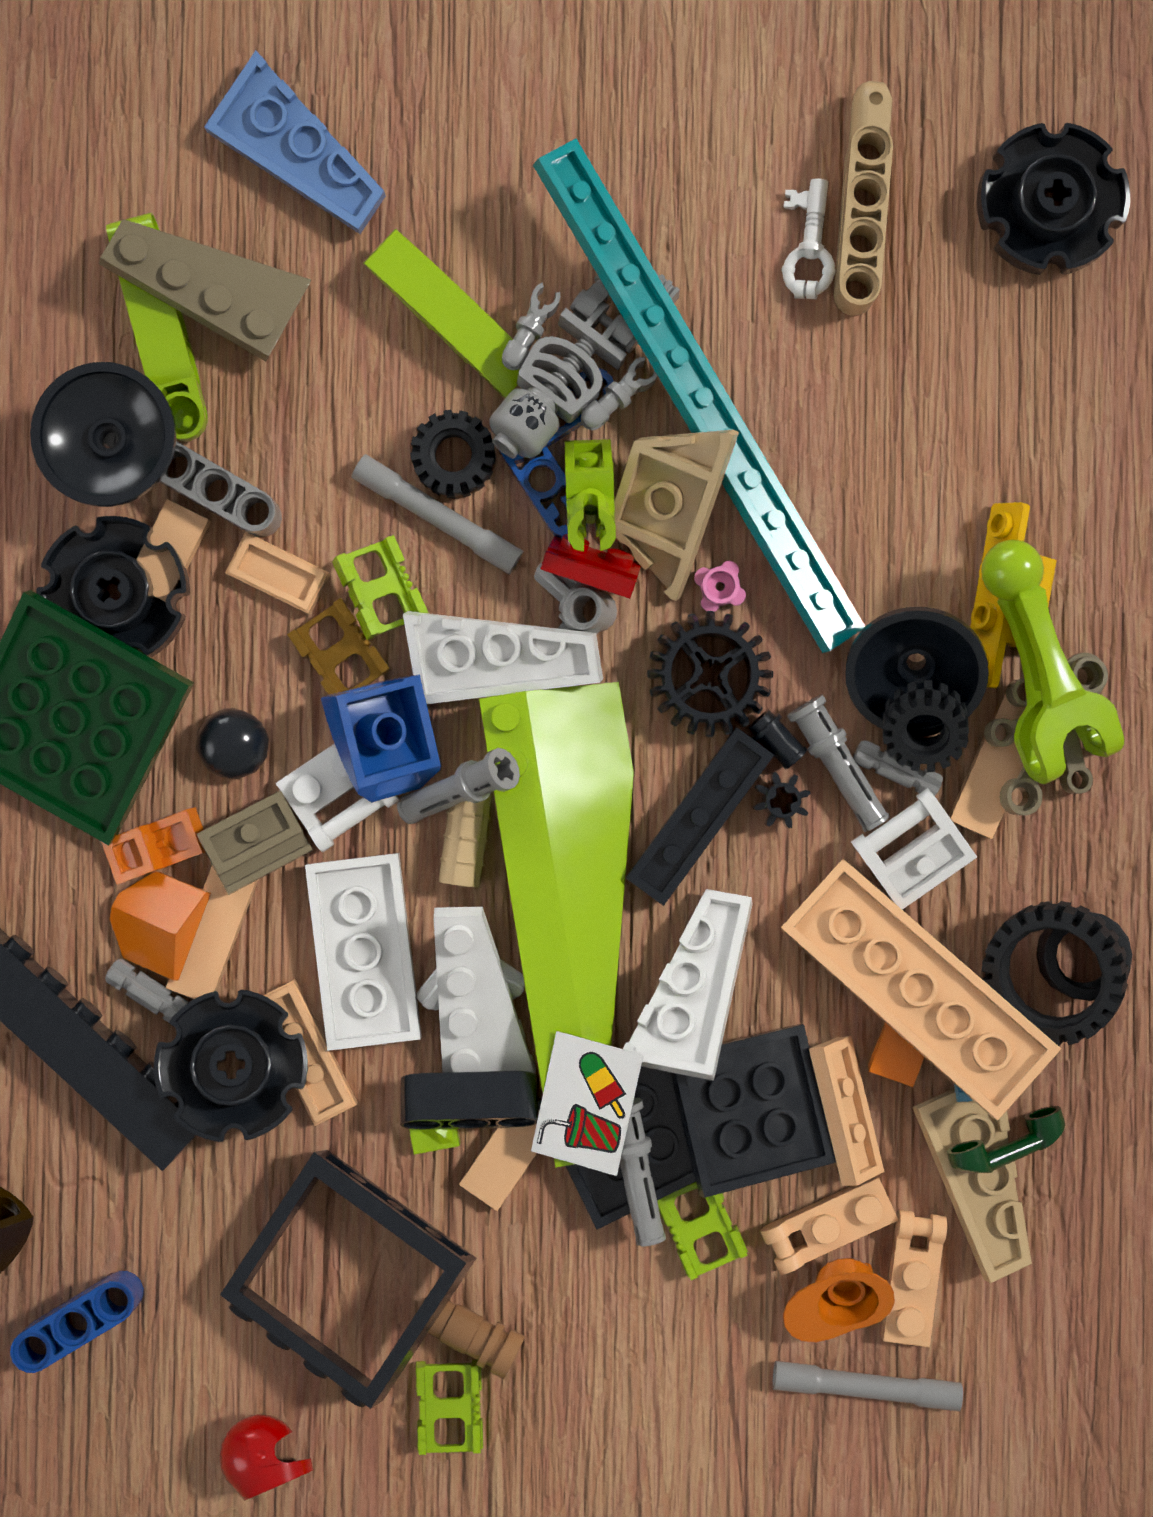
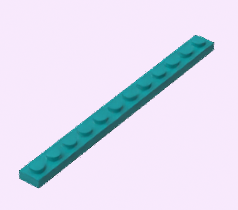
(697, 392)

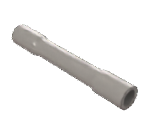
(393, 487)
(920, 1391)

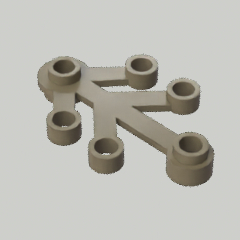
(1031, 793)

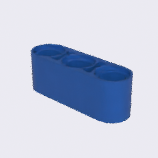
(61, 1336)

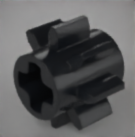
(770, 793)

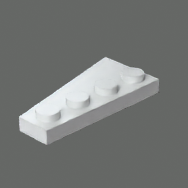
(493, 658)
(474, 999)
(690, 1008)

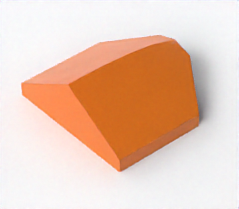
(158, 922)

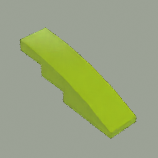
(443, 308)

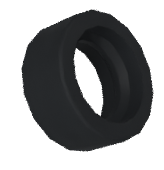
(1050, 970)

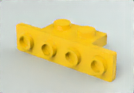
(1005, 523)

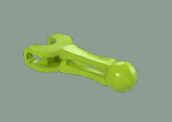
(1053, 692)

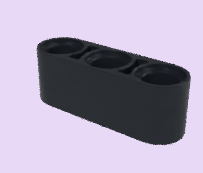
(468, 1100)

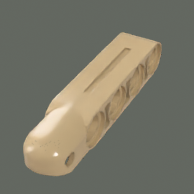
(870, 126)

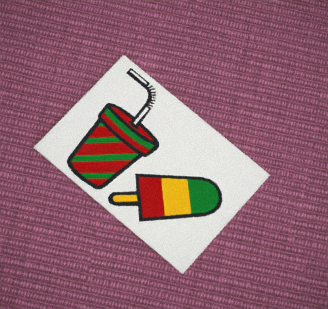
(586, 1103)

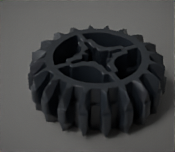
(742, 651)

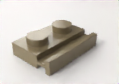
(254, 842)

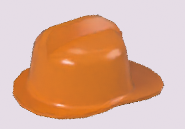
(838, 1302)

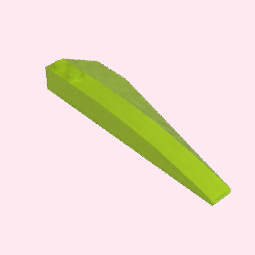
(565, 851)

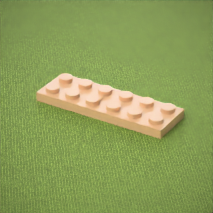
(920, 989)

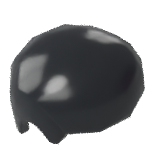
(232, 743)

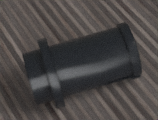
(777, 738)

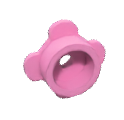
(725, 574)

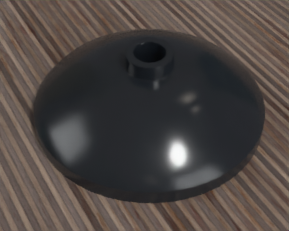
(78, 415)
(881, 664)

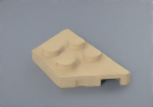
(669, 499)

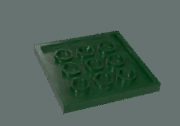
(80, 716)

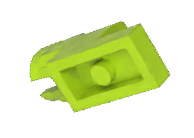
(590, 491)

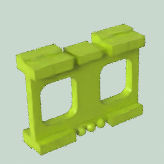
(393, 583)
(686, 1232)
(463, 1407)

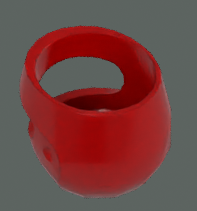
(250, 1457)

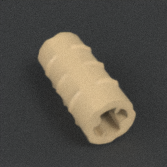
(465, 843)

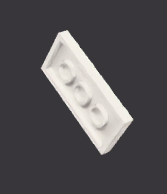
(363, 951)

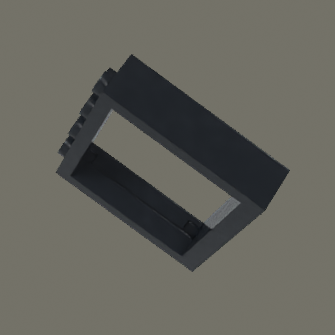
(393, 1216)

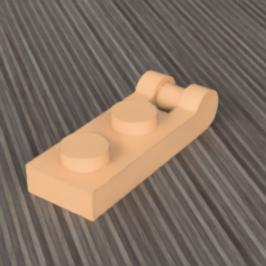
(829, 1224)
(914, 1279)

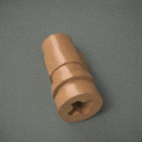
(476, 1337)

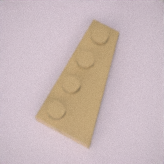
(983, 1201)

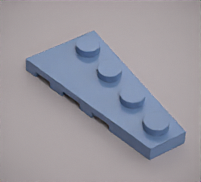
(281, 136)

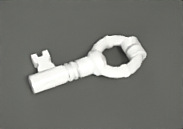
(811, 248)

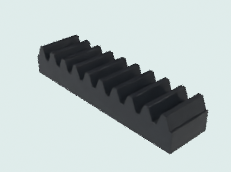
(699, 816)

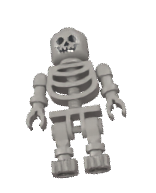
(530, 414)

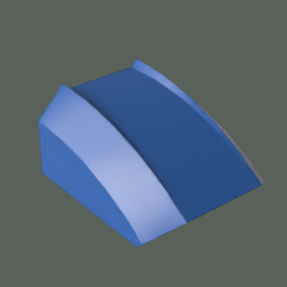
(384, 736)

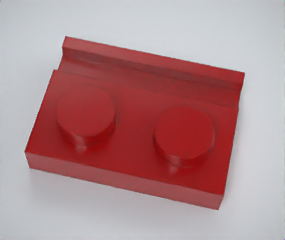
(607, 571)

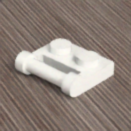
(317, 786)
(921, 862)

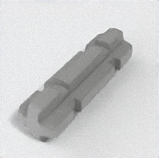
(869, 756)
(144, 989)

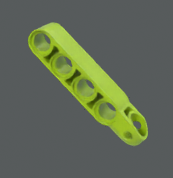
(165, 350)

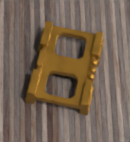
(352, 643)

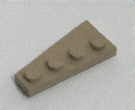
(216, 288)

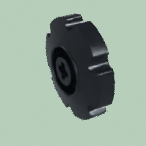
(1077, 174)
(87, 563)
(204, 1036)

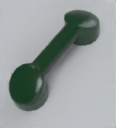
(1044, 1129)

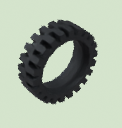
(1086, 927)

